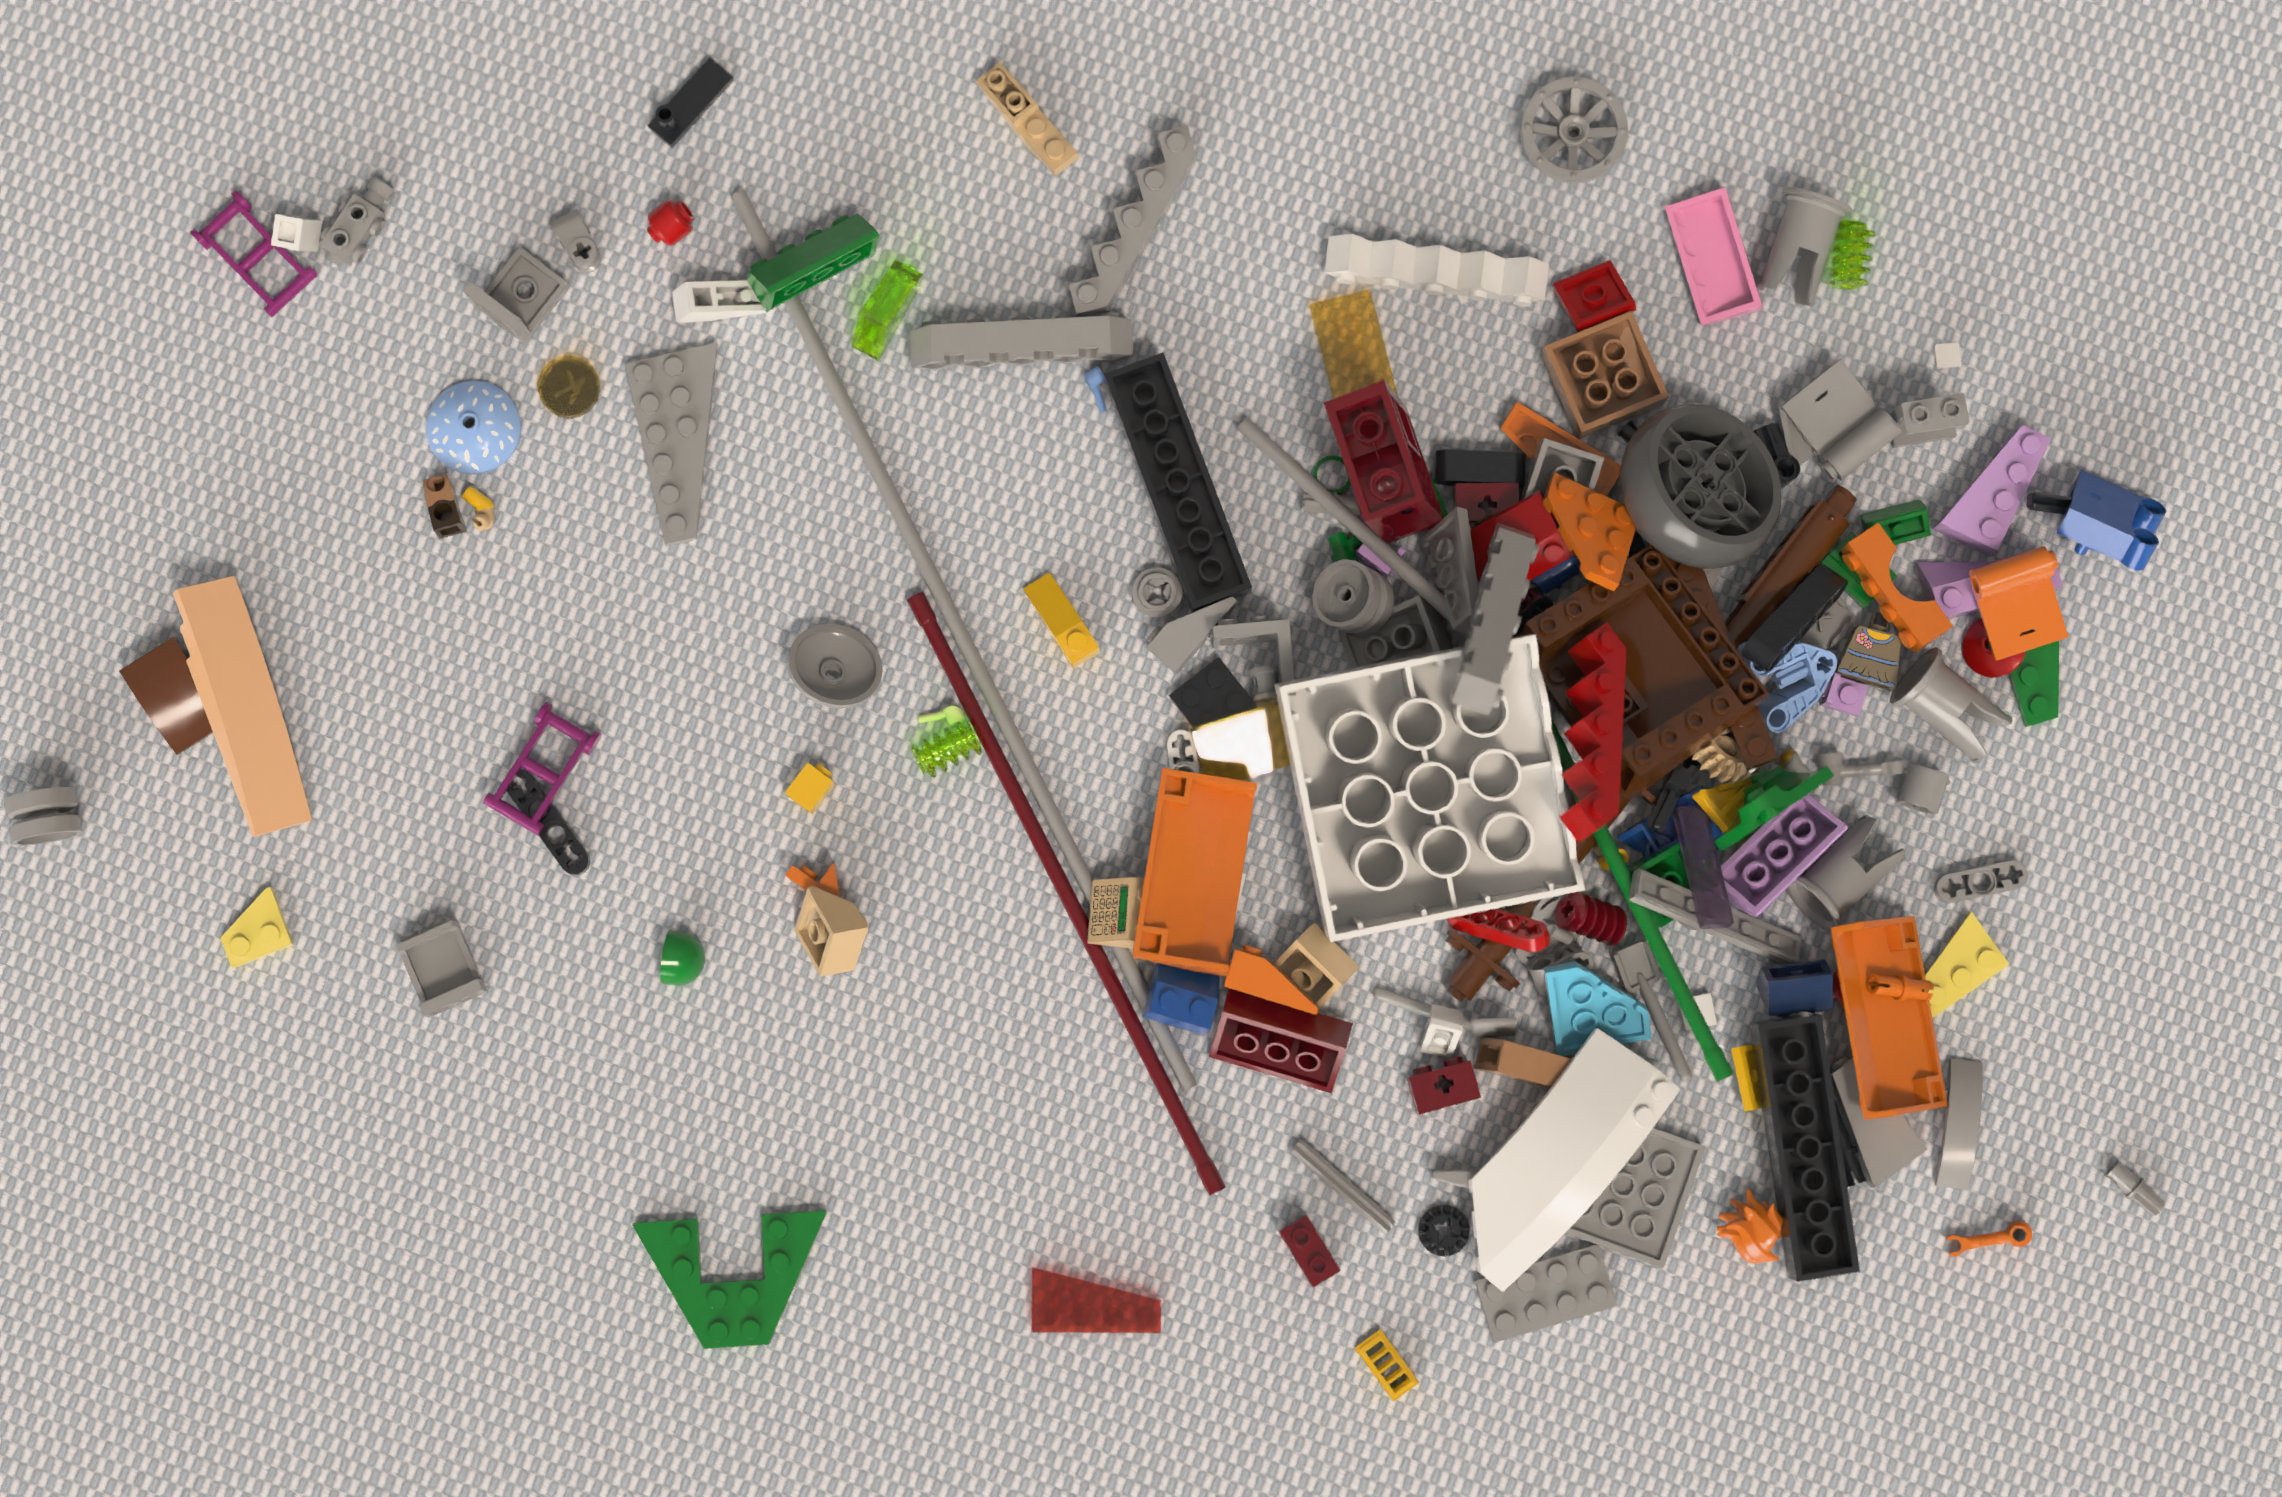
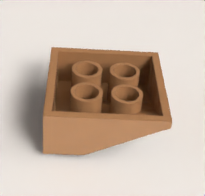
(1604, 375)

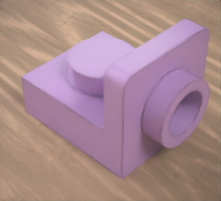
(1371, 560)
(1844, 695)

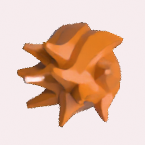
(1752, 1228)

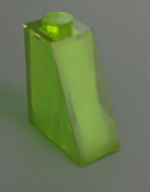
(886, 309)

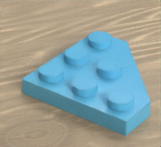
(1585, 1002)

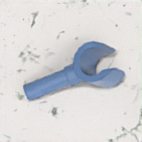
(1093, 379)

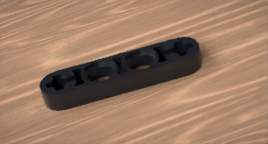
(551, 819)

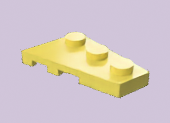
(1963, 964)

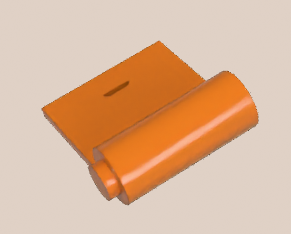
(2019, 597)

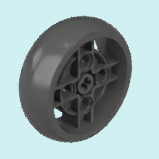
(1700, 486)

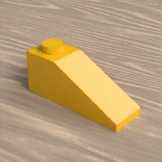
(1062, 620)

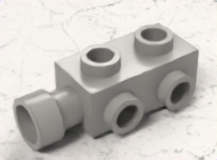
(356, 230)

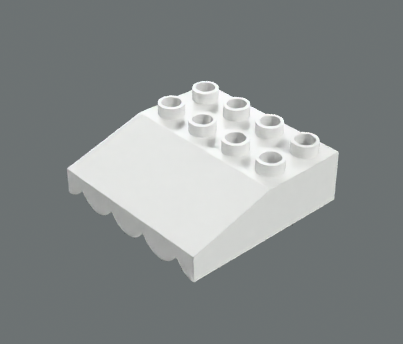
(1423, 802)

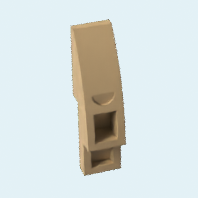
(1027, 119)

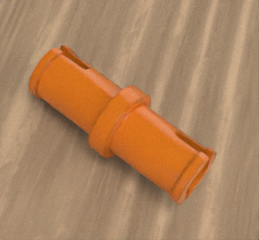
(1900, 987)

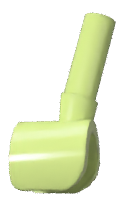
(951, 713)

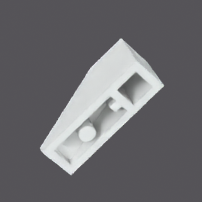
(715, 301)

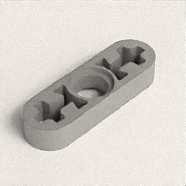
(2001, 868)

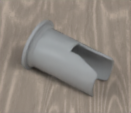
(1805, 231)
(1941, 697)
(1838, 880)

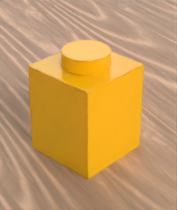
(811, 787)

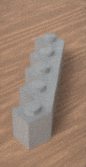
(1135, 224)
(1021, 341)
(1494, 619)

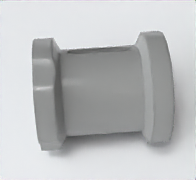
(1264, 683)

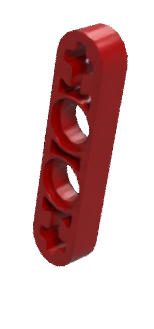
(1527, 935)

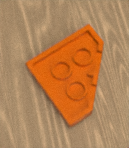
(1592, 527)

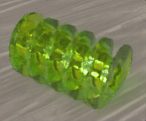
(1851, 255)
(946, 749)

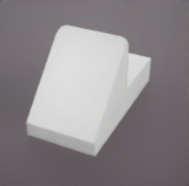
(1442, 1031)

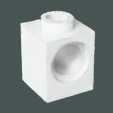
(296, 232)

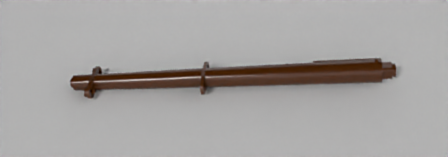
(1770, 587)

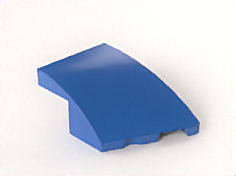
(1647, 842)

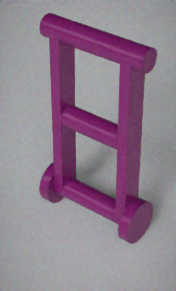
(240, 205)
(542, 719)

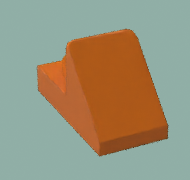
(806, 878)

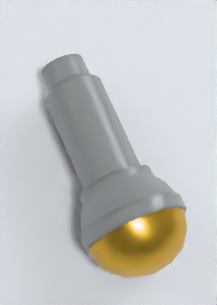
(1791, 761)

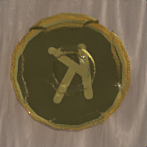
(569, 387)

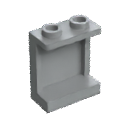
(1929, 419)
(440, 967)

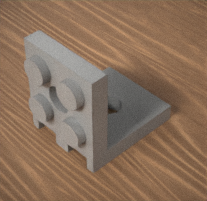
(506, 308)
(1257, 631)

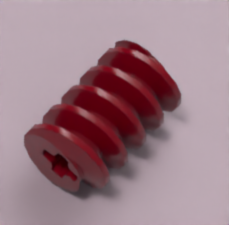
(1591, 918)

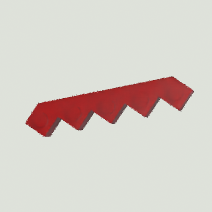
(1598, 734)

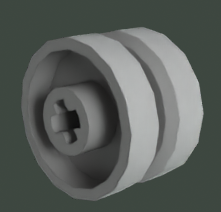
(1353, 598)
(43, 816)

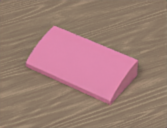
(1714, 257)

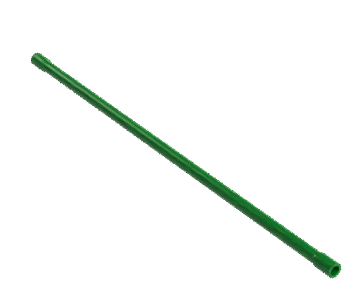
(1712, 1052)

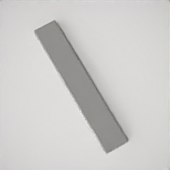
(1746, 931)

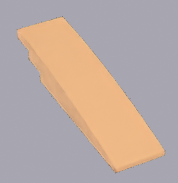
(241, 705)

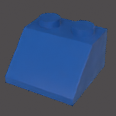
(1182, 998)

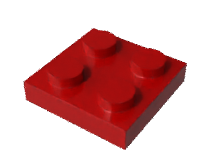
(1594, 296)

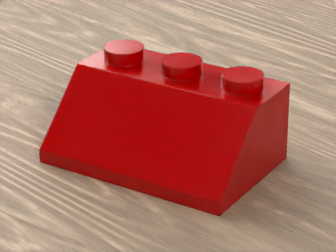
(1529, 517)

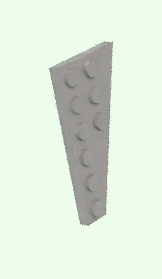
(674, 420)

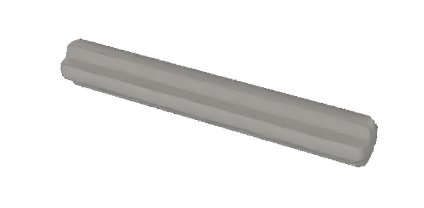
(1342, 1186)

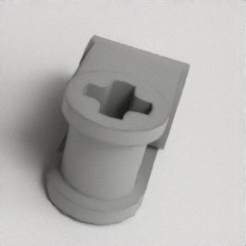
(576, 238)
(1554, 957)

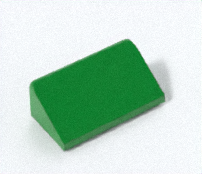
(1900, 522)

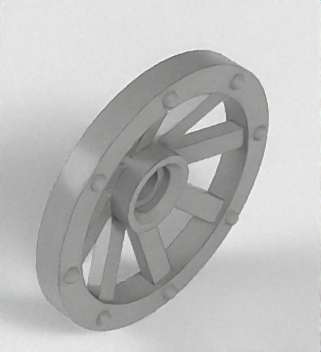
(1576, 123)

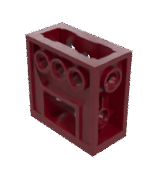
(1384, 461)

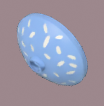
(488, 441)

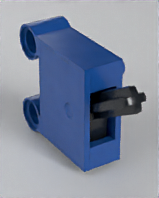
(2105, 519)

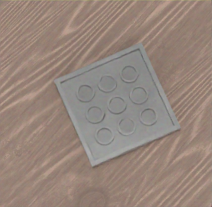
(1644, 1200)

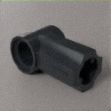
(1775, 443)

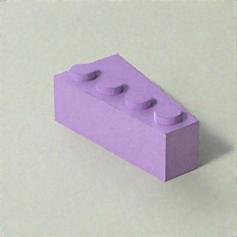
(1992, 499)

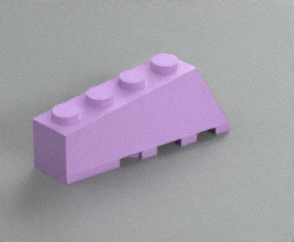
(1951, 585)

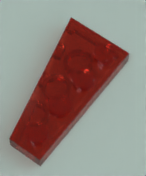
(1082, 1306)

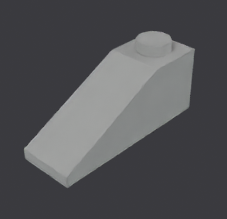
(1184, 636)

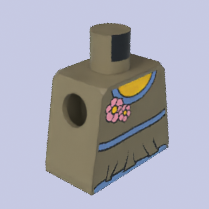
(1871, 655)

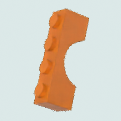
(1915, 620)

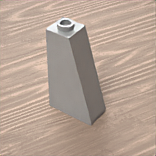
(1882, 1143)

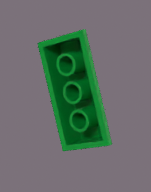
(812, 261)

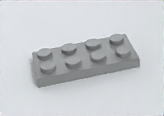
(1548, 1294)

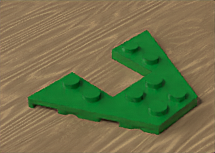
(736, 1310)

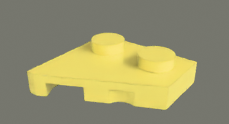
(257, 931)

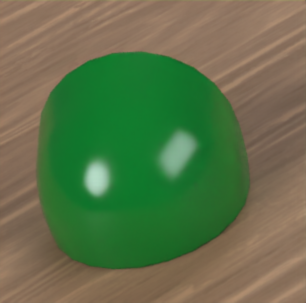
(681, 958)

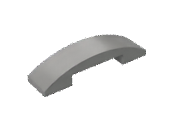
(1960, 1124)

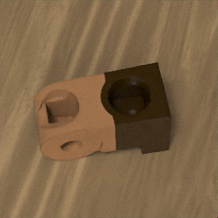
(443, 506)

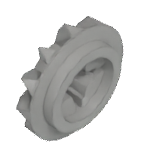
(1157, 577)

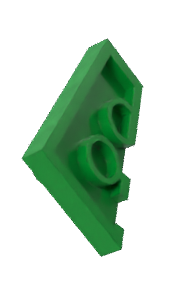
(2037, 684)

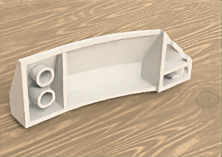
(1564, 1155)

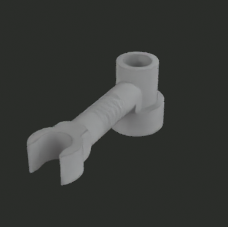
(1835, 764)

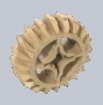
(1724, 759)

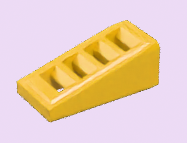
(1402, 1388)

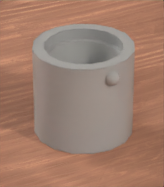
(1923, 789)

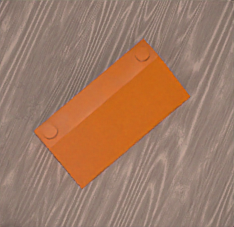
(1194, 871)
(1889, 1037)

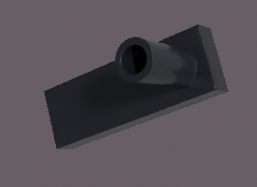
(690, 103)

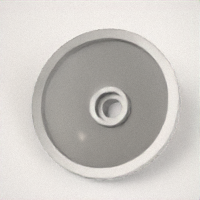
(838, 653)

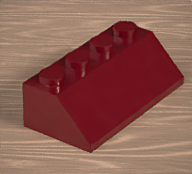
(1280, 1040)

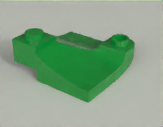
(1770, 796)

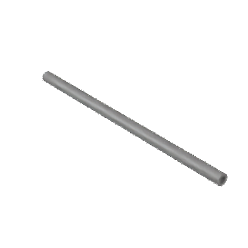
(1344, 516)

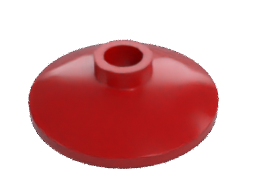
(1981, 659)

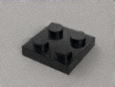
(1211, 695)

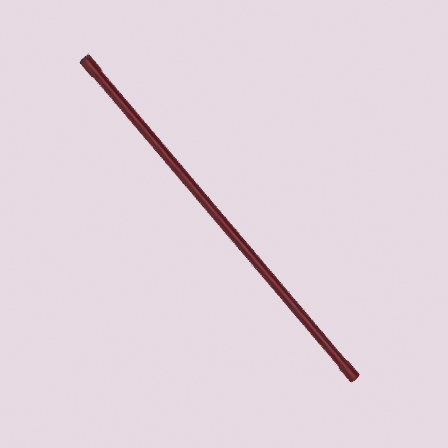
(927, 620)

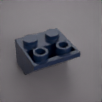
(1796, 988)

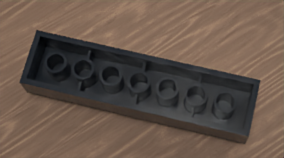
(1177, 482)
(1804, 1146)

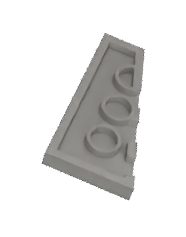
(1454, 561)

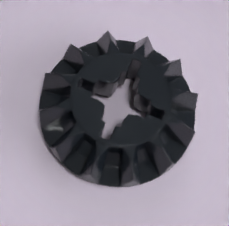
(1429, 1236)

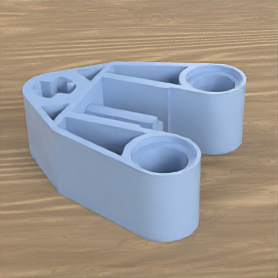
(1799, 683)

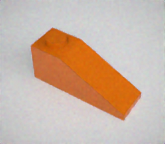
(1263, 978)

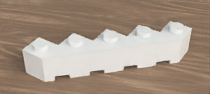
(1436, 270)

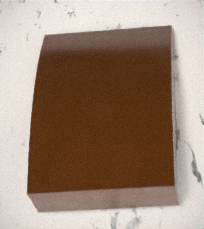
(169, 694)

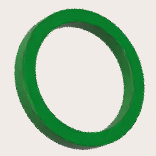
(1327, 458)

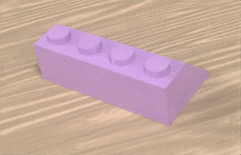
(1779, 854)

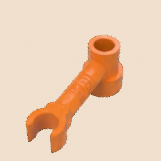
(1998, 1237)

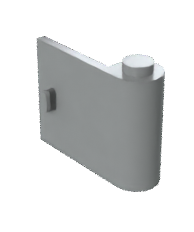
(1843, 424)

